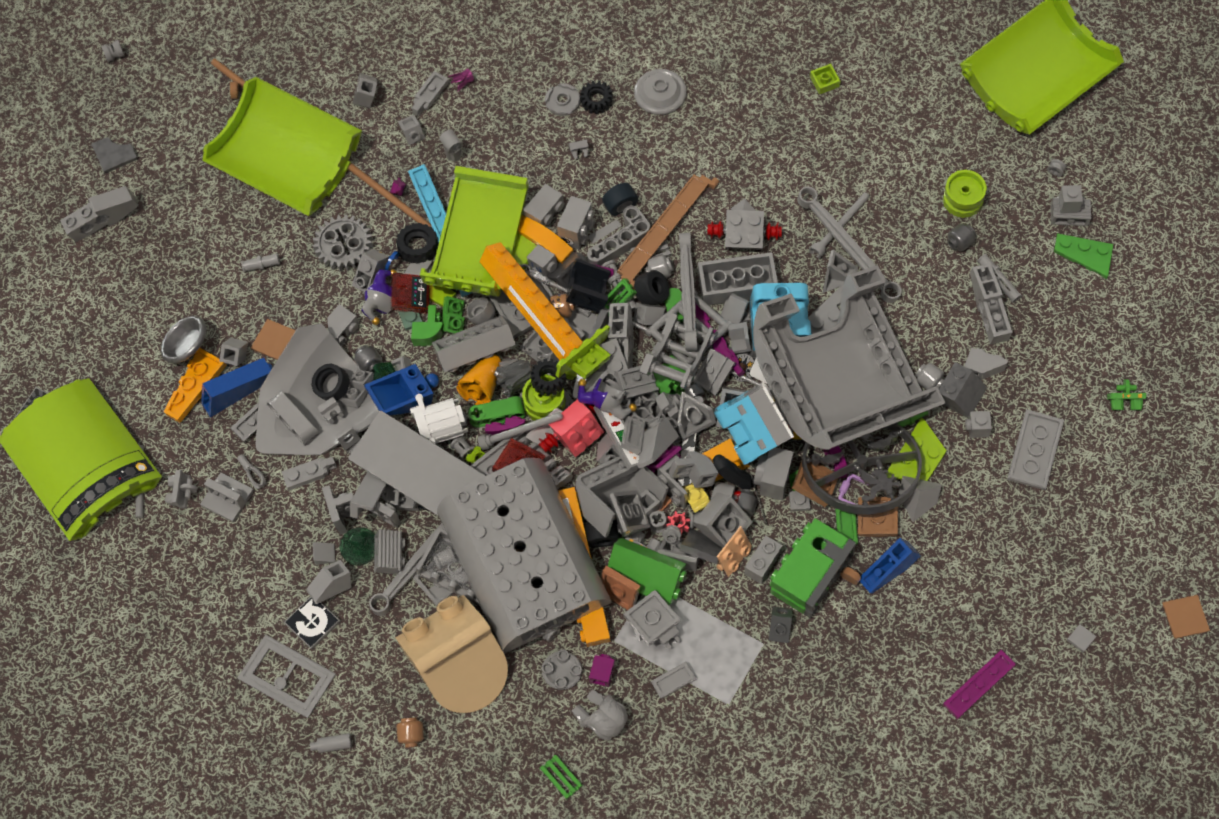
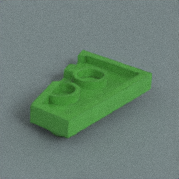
(1088, 253)

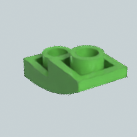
(452, 315)

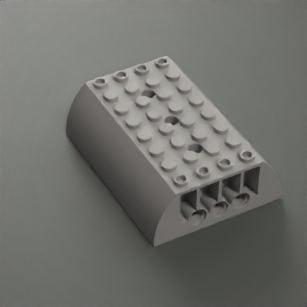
(504, 576)

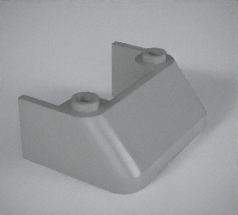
(612, 477)

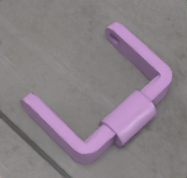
(845, 485)

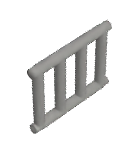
(653, 330)

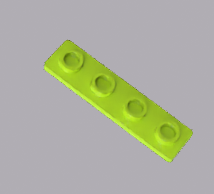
(587, 357)

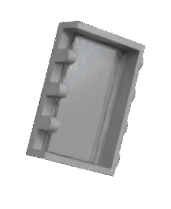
(444, 567)

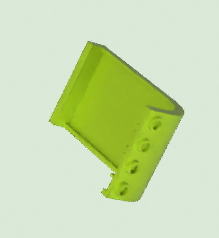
(480, 213)

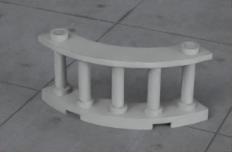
(652, 361)

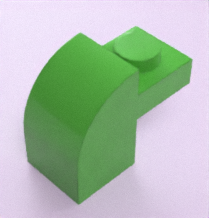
(426, 332)

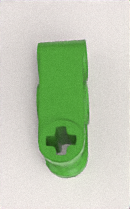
(496, 411)

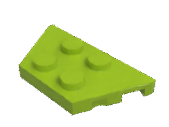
(931, 454)

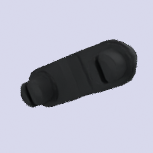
(731, 472)

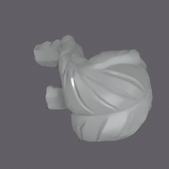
(605, 721)

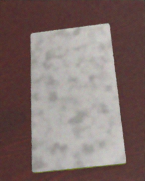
(711, 648)

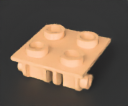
(734, 552)

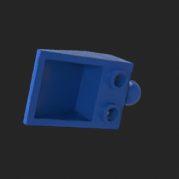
(397, 391)

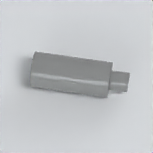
(332, 743)

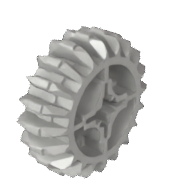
(644, 404)

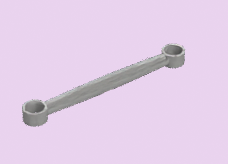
(845, 239)
(688, 292)
(401, 579)

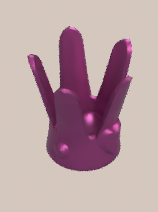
(465, 76)

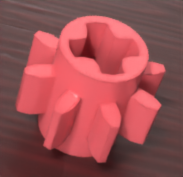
(679, 517)

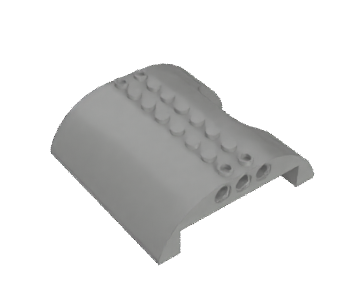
(843, 377)

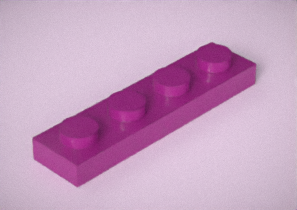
(979, 684)

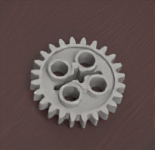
(326, 249)

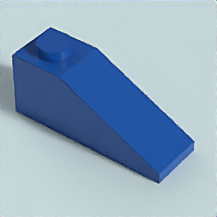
(889, 565)

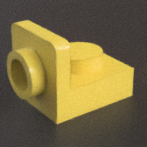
(696, 497)

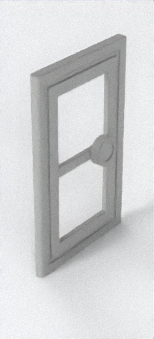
(275, 692)

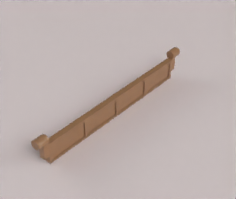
(664, 226)

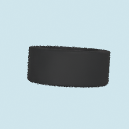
(320, 376)

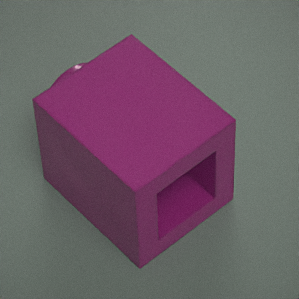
(602, 670)

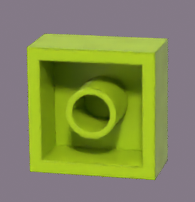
(825, 79)

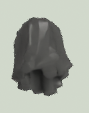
(513, 376)

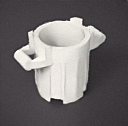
(439, 420)

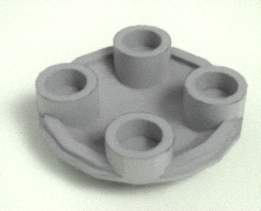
(561, 670)

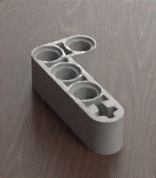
(600, 254)

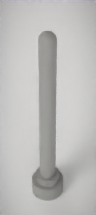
(820, 247)
(487, 441)

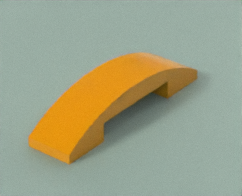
(544, 237)

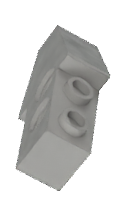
(102, 210)
(990, 304)
(622, 328)

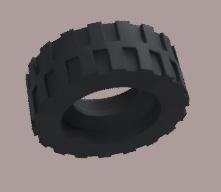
(417, 255)

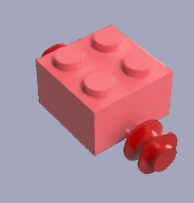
(574, 430)

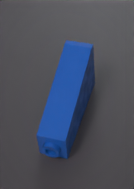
(233, 386)

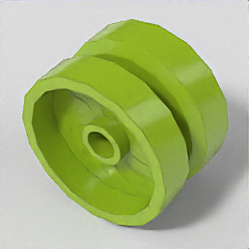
(964, 193)
(538, 405)

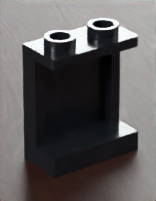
(587, 286)

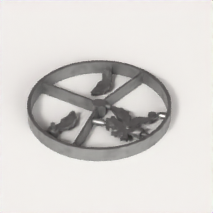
(880, 484)

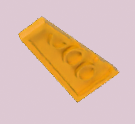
(200, 370)

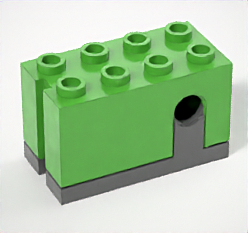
(809, 571)

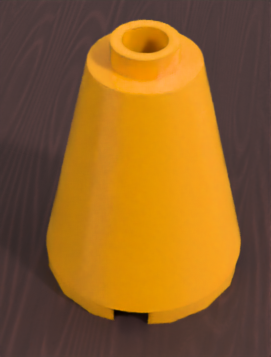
(479, 381)

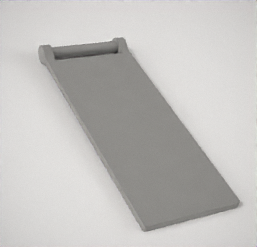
(410, 462)

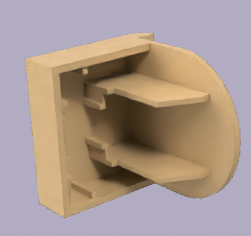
(456, 655)

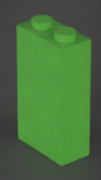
(648, 569)

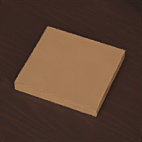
(272, 339)
(1185, 616)

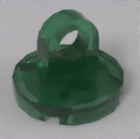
(358, 546)

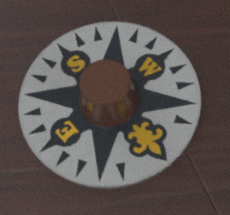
(746, 363)

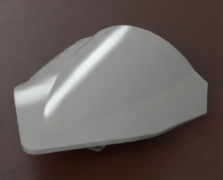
(288, 406)

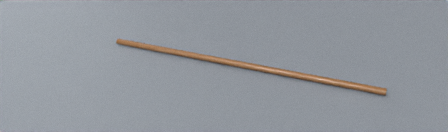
(385, 193)

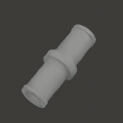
(260, 262)

